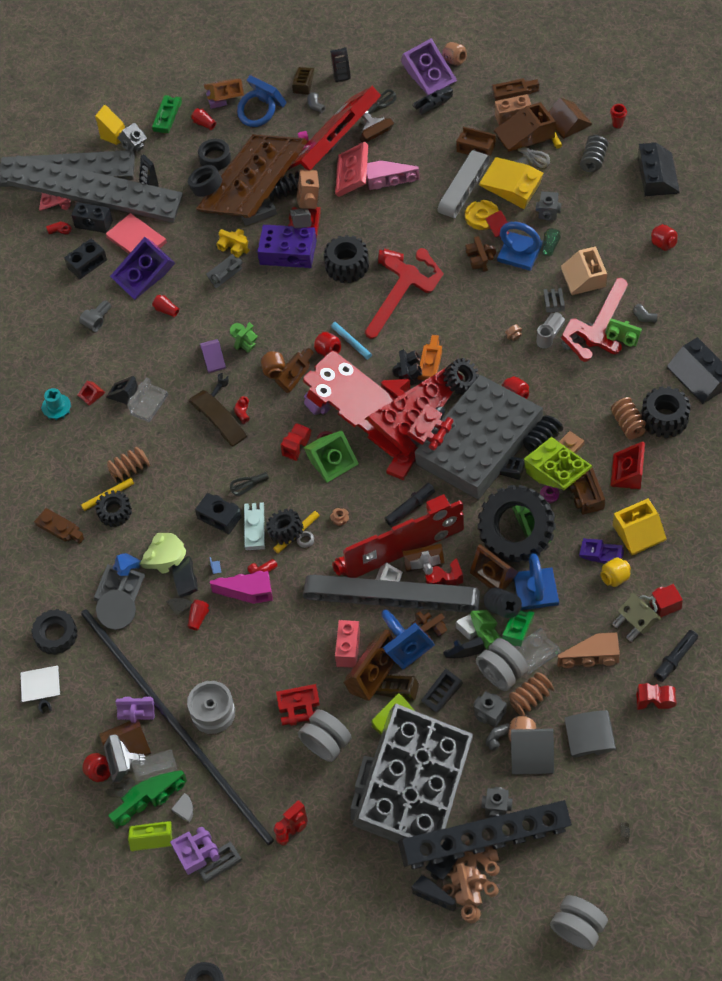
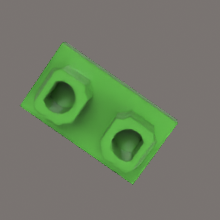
(623, 332)
(244, 337)

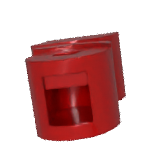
(291, 444)
(440, 577)
(662, 696)

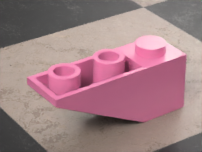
(385, 173)

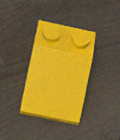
(512, 181)

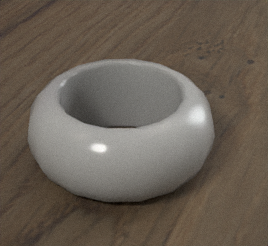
(307, 544)

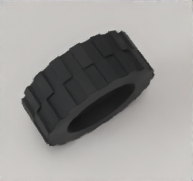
(54, 617)

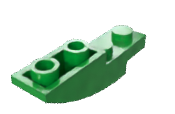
(153, 790)

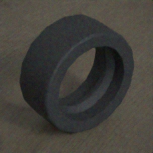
(212, 145)
(208, 187)

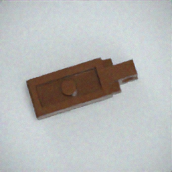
(514, 88)
(294, 370)
(59, 526)

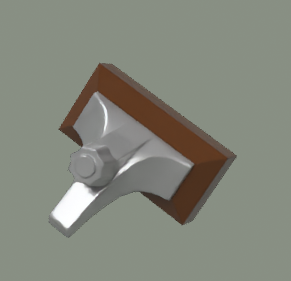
(374, 127)
(424, 558)

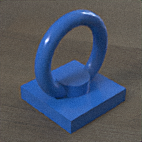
(265, 93)
(517, 248)
(536, 586)
(408, 643)

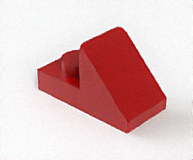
(396, 387)

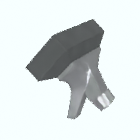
(119, 758)

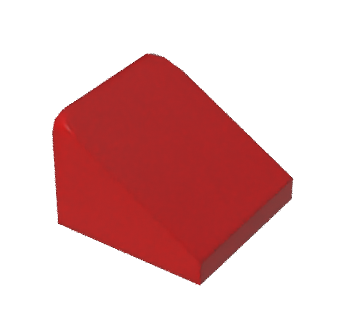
(90, 392)

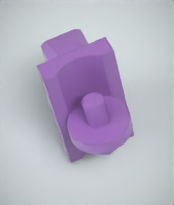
(135, 708)

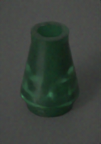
(551, 239)

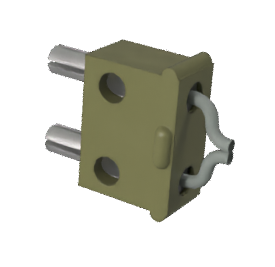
(638, 613)

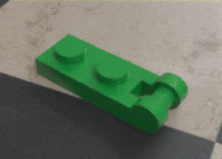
(166, 114)
(518, 627)

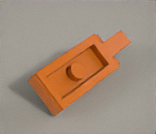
(430, 358)

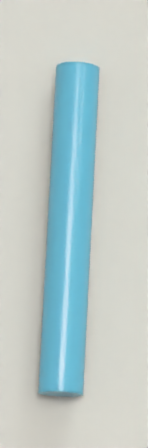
(354, 343)

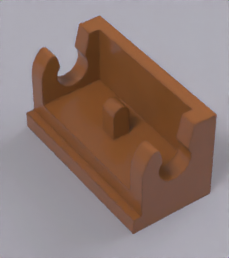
(224, 89)

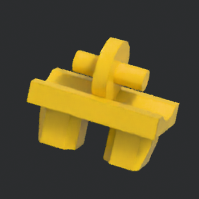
(235, 240)

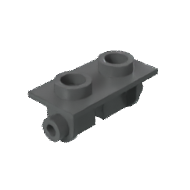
(224, 270)

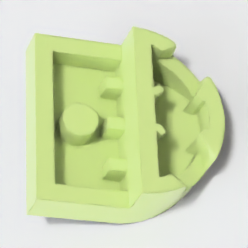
(163, 552)

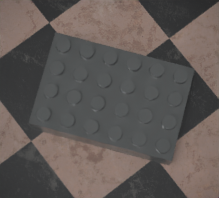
(482, 438)
(412, 776)

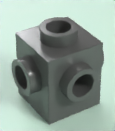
(132, 138)
(548, 205)
(489, 709)
(496, 802)

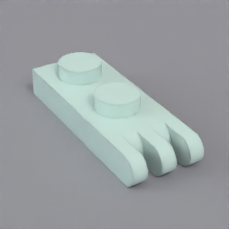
(254, 527)

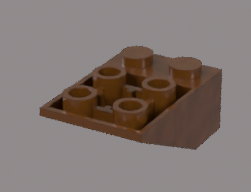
(527, 127)

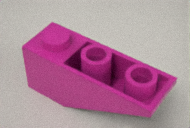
(248, 588)

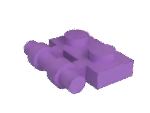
(188, 852)

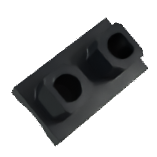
(405, 367)

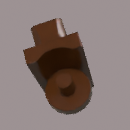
(483, 254)
(435, 624)

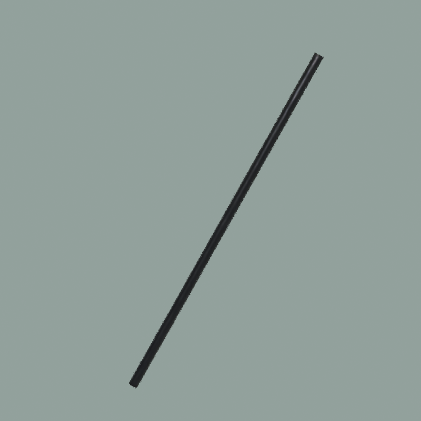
(178, 728)

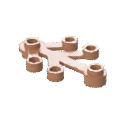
(472, 861)

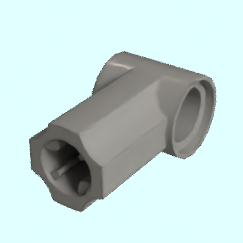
(549, 330)

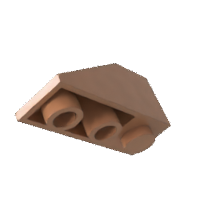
(598, 649)

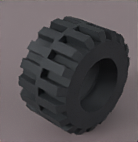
(346, 269)
(665, 399)

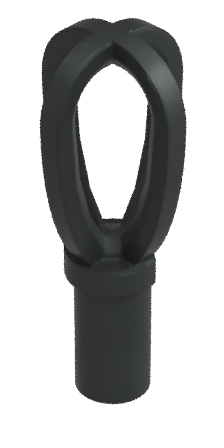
(379, 103)
(252, 481)

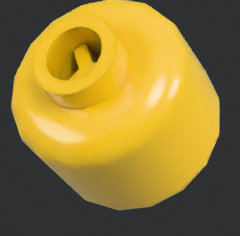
(615, 572)

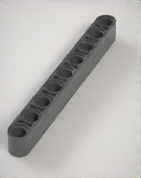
(391, 593)

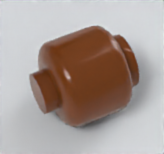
(272, 364)

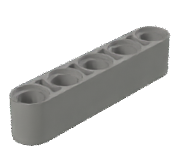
(463, 184)

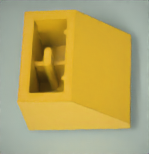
(639, 526)

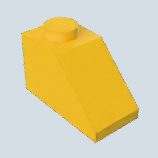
(109, 125)

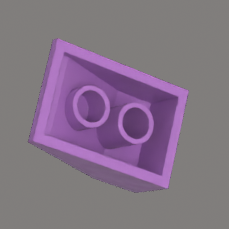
(428, 67)

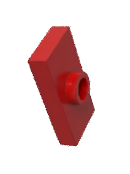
(401, 465)

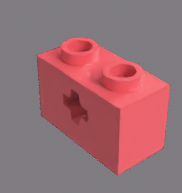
(347, 643)

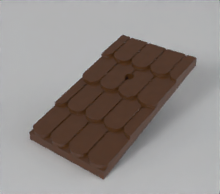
(252, 175)

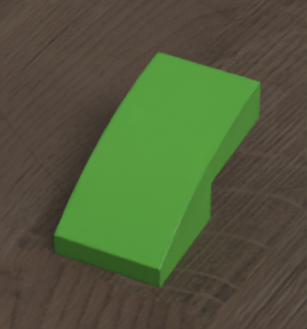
(485, 626)

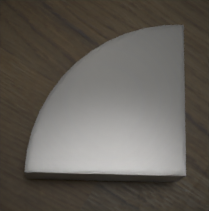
(184, 808)

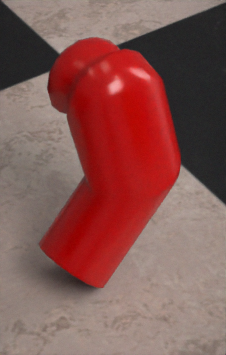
(60, 227)
(240, 409)
(268, 566)

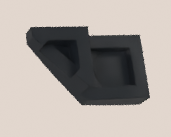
(465, 650)

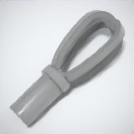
(532, 153)

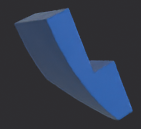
(124, 563)

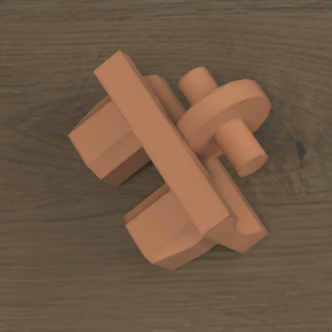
(470, 883)

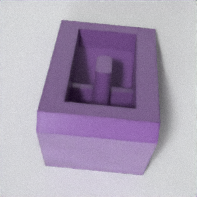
(213, 355)

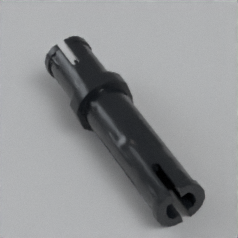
(405, 508)
(671, 661)

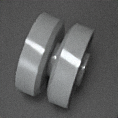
(502, 664)
(211, 707)
(324, 735)
(579, 922)

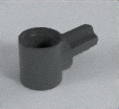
(94, 318)

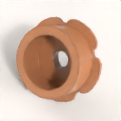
(514, 332)
(339, 520)
(491, 854)

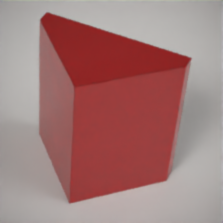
(628, 467)

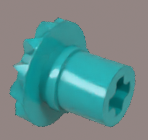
(55, 404)

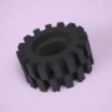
(453, 379)
(108, 500)
(280, 520)

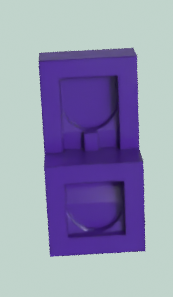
(599, 552)

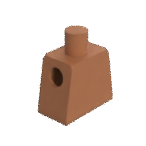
(308, 193)

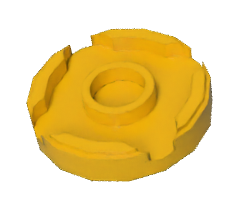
(484, 209)

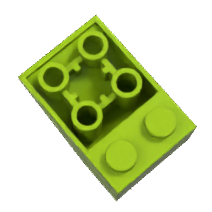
(555, 465)

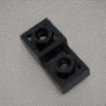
(184, 577)

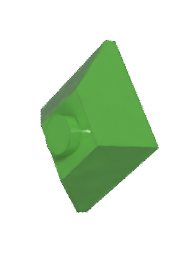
(331, 455)

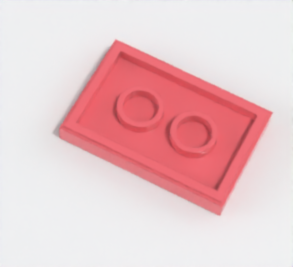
(351, 169)
(131, 231)

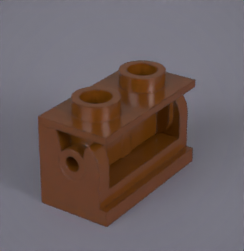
(475, 140)
(588, 493)

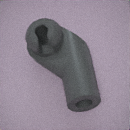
(313, 103)
(642, 315)
(495, 734)

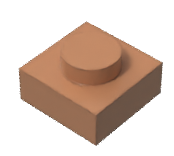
(572, 442)

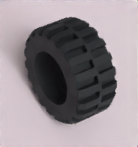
(494, 509)

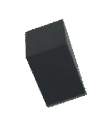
(123, 390)

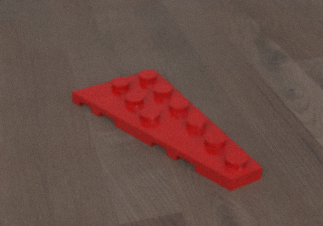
(400, 414)

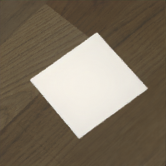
(40, 683)

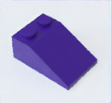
(142, 268)

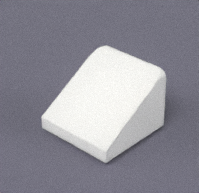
(389, 573)
(466, 627)

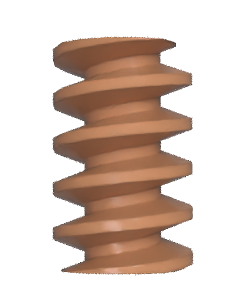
(628, 418)
(128, 463)
(529, 692)

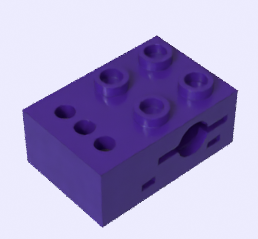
(287, 246)

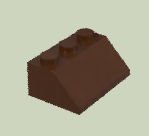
(370, 668)

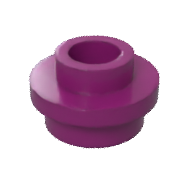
(550, 498)

